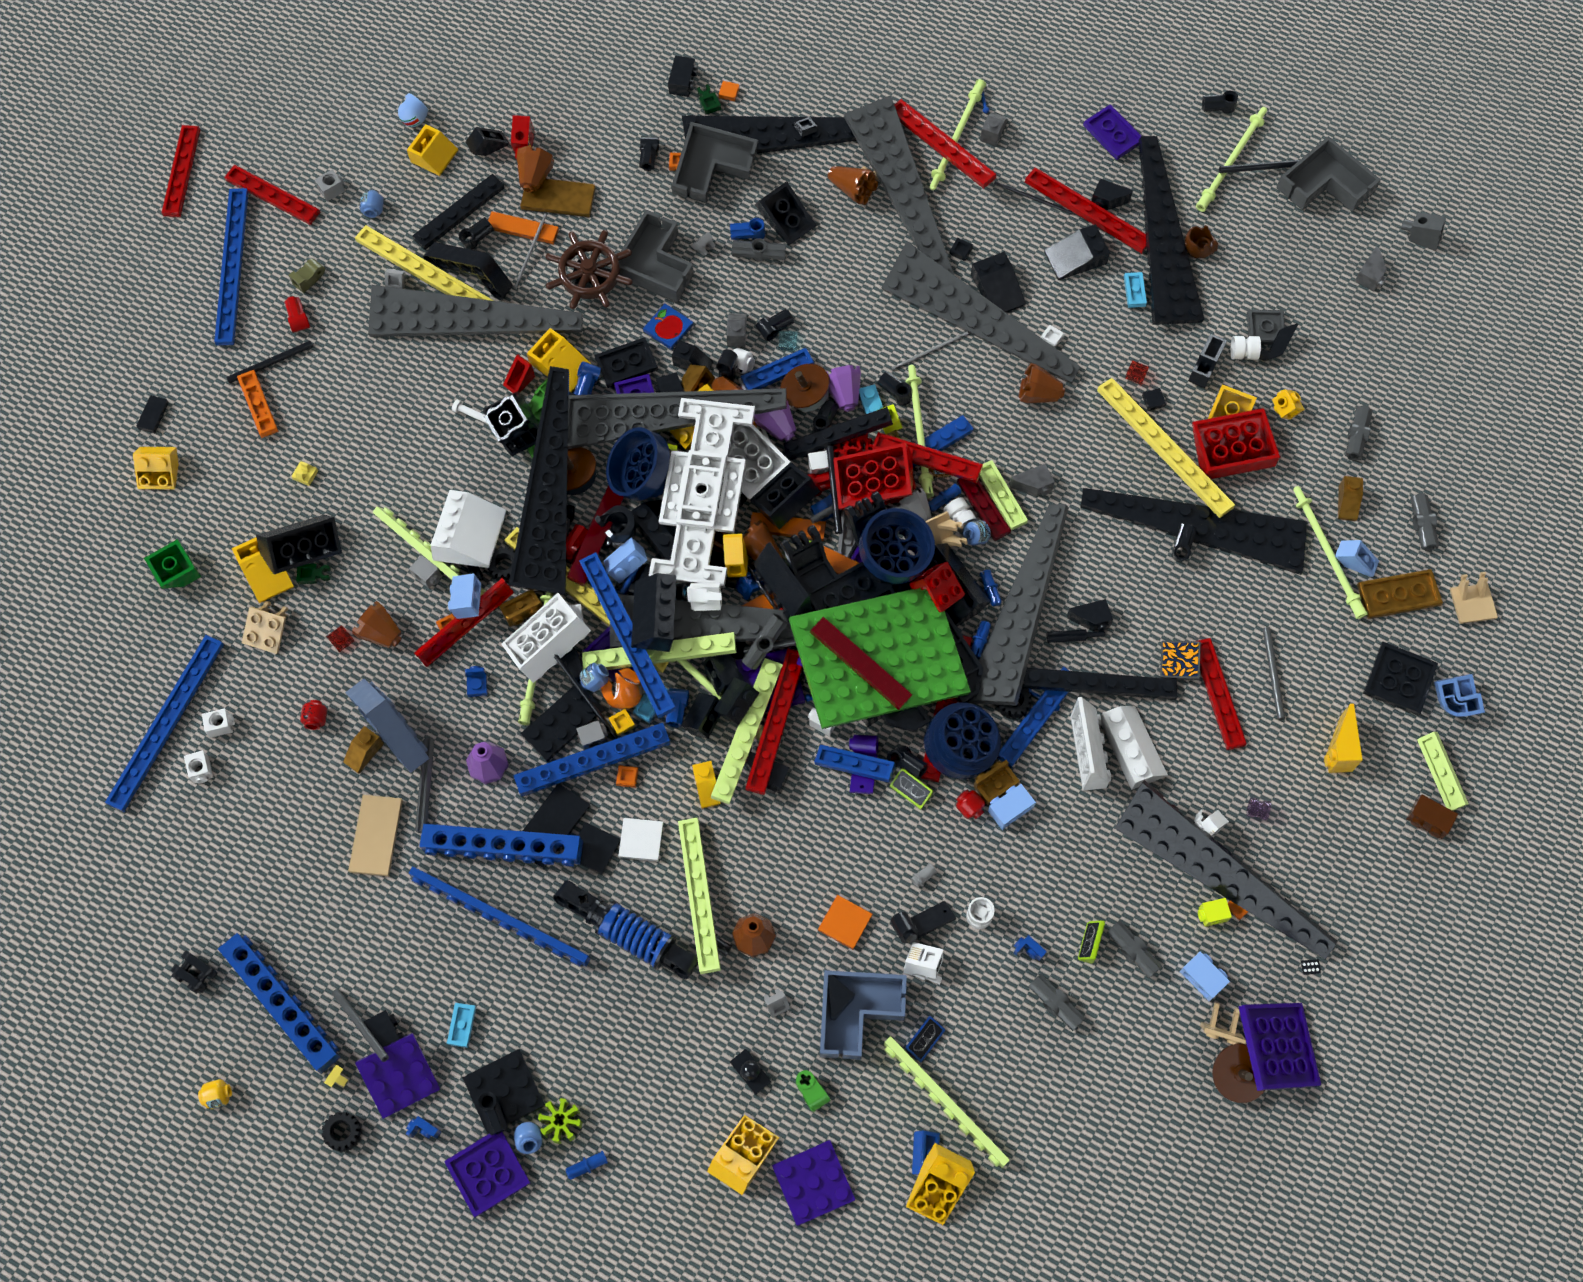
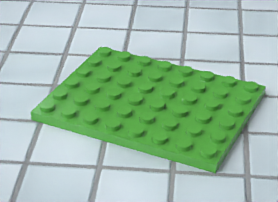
(898, 633)

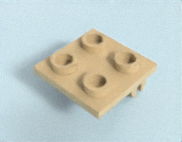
(943, 528)
(1473, 602)
(264, 629)
(1231, 1036)

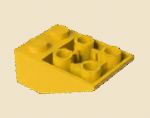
(556, 352)
(258, 574)
(742, 1154)
(940, 1184)

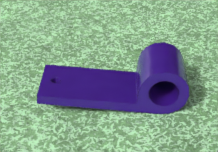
(868, 746)

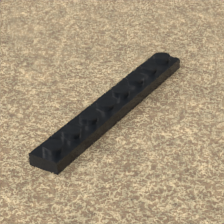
(1100, 683)

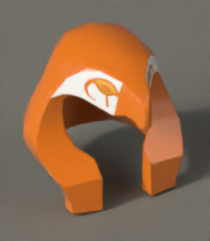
(627, 692)

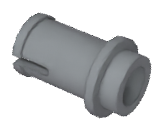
(923, 875)

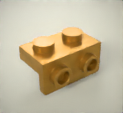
(520, 607)
(995, 782)

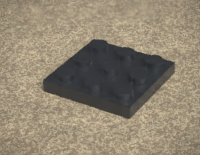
(1400, 678)
(510, 1082)

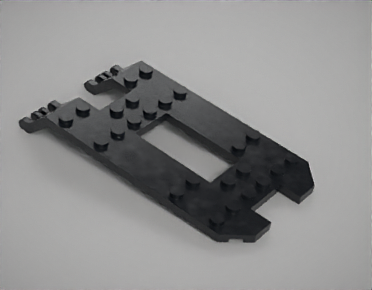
(858, 584)

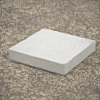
(641, 839)

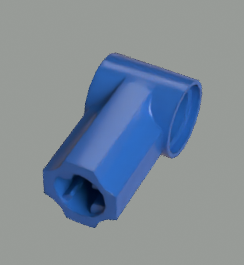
(747, 230)
(588, 375)
(680, 700)

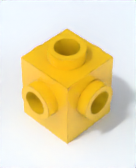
(1287, 404)

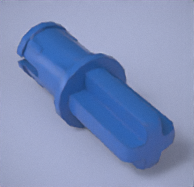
(944, 497)
(990, 588)
(980, 638)
(586, 1165)

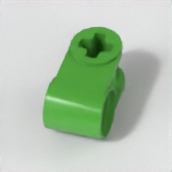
(813, 1093)

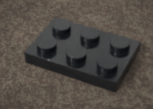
(626, 362)

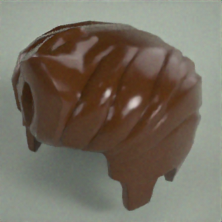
(1200, 242)

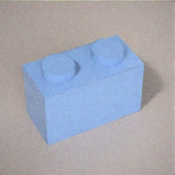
(625, 560)
(465, 596)
(1011, 806)
(1205, 976)

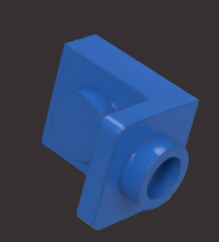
(747, 585)
(476, 681)
(1033, 950)
(426, 1128)

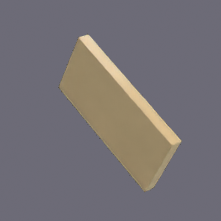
(375, 835)

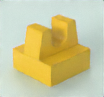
(621, 722)

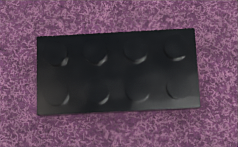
(559, 723)

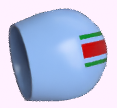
(412, 111)

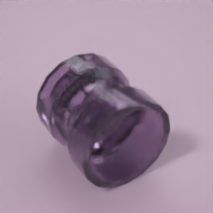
(1258, 808)

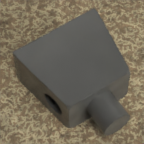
(1425, 230)

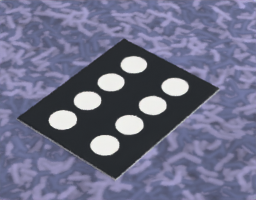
(1310, 967)

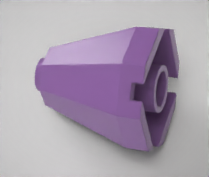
(845, 386)
(777, 423)
(487, 762)

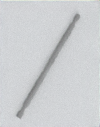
(530, 251)
(930, 350)

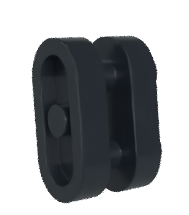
(181, 973)

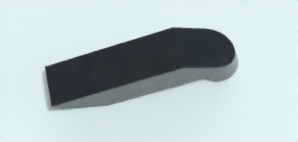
(1279, 344)

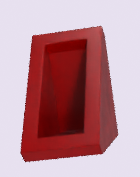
(519, 375)

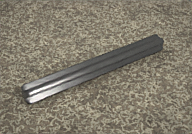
(424, 787)

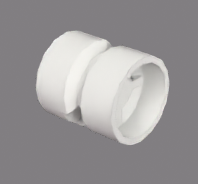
(1246, 348)
(959, 512)
(980, 913)

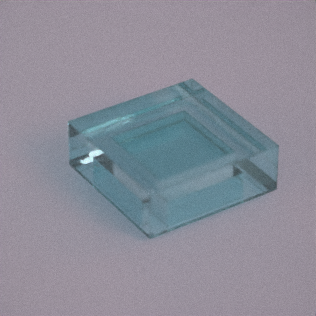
(788, 340)

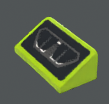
(911, 788)
(1091, 941)

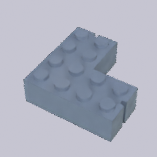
(389, 724)
(875, 998)

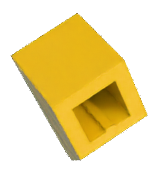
(735, 555)

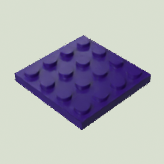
(1279, 1046)

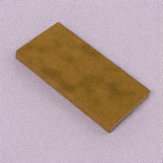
(560, 198)
(1399, 594)

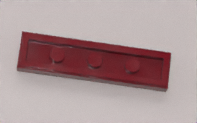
(985, 508)

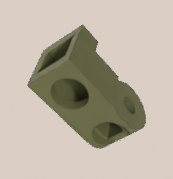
(307, 275)

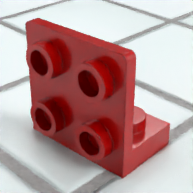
(941, 585)

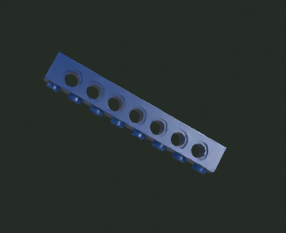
(591, 759)
(433, 834)
(319, 1060)

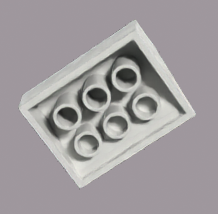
(761, 457)
(467, 530)
(548, 632)
(1089, 746)

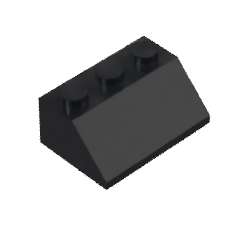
(785, 495)

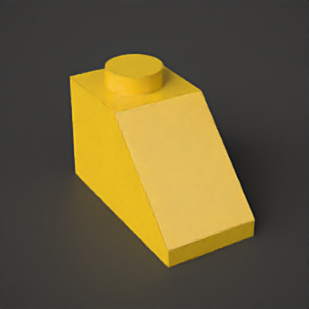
(705, 783)

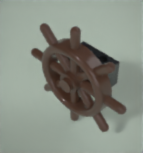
(589, 277)

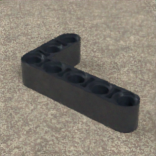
(473, 263)

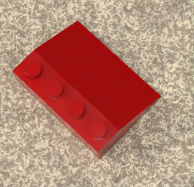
(1235, 444)
(880, 470)

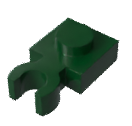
(708, 100)
(310, 573)

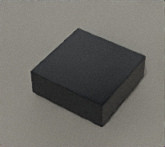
(805, 126)
(961, 249)
(1153, 399)

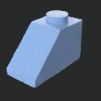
(1357, 557)

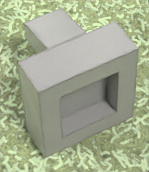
(704, 240)
(395, 278)
(777, 1003)

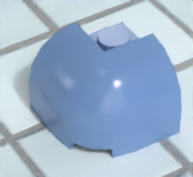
(1459, 696)

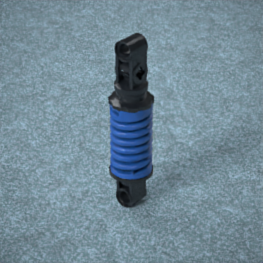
(627, 930)

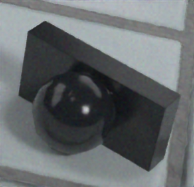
(750, 1072)

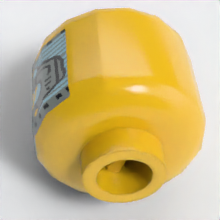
(215, 1094)

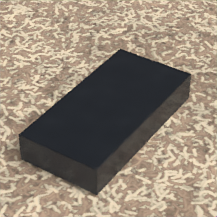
(152, 414)

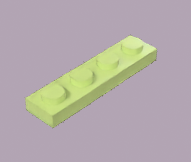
(1002, 496)
(1442, 771)

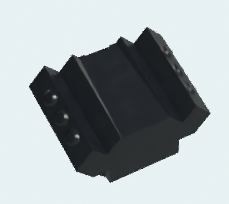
(512, 423)

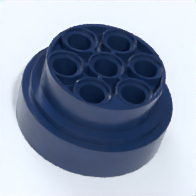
(638, 465)
(917, 539)
(950, 759)

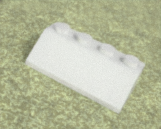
(1132, 746)

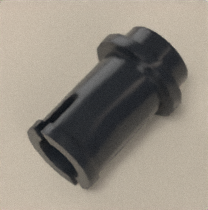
(720, 944)

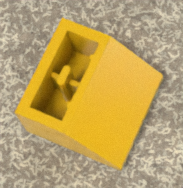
(431, 150)
(156, 467)

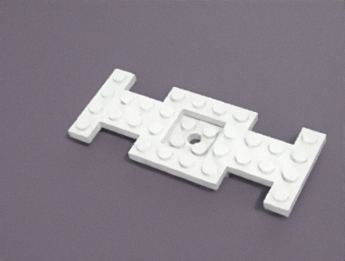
(697, 513)

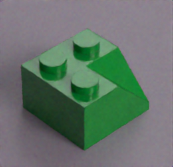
(172, 566)

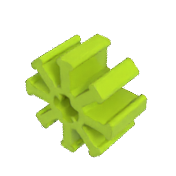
(553, 1120)

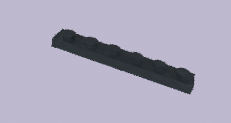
(458, 211)
(838, 434)

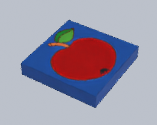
(668, 326)

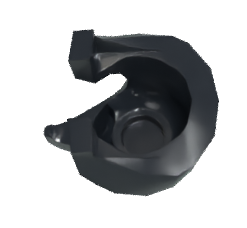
(623, 525)

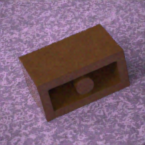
(1431, 817)

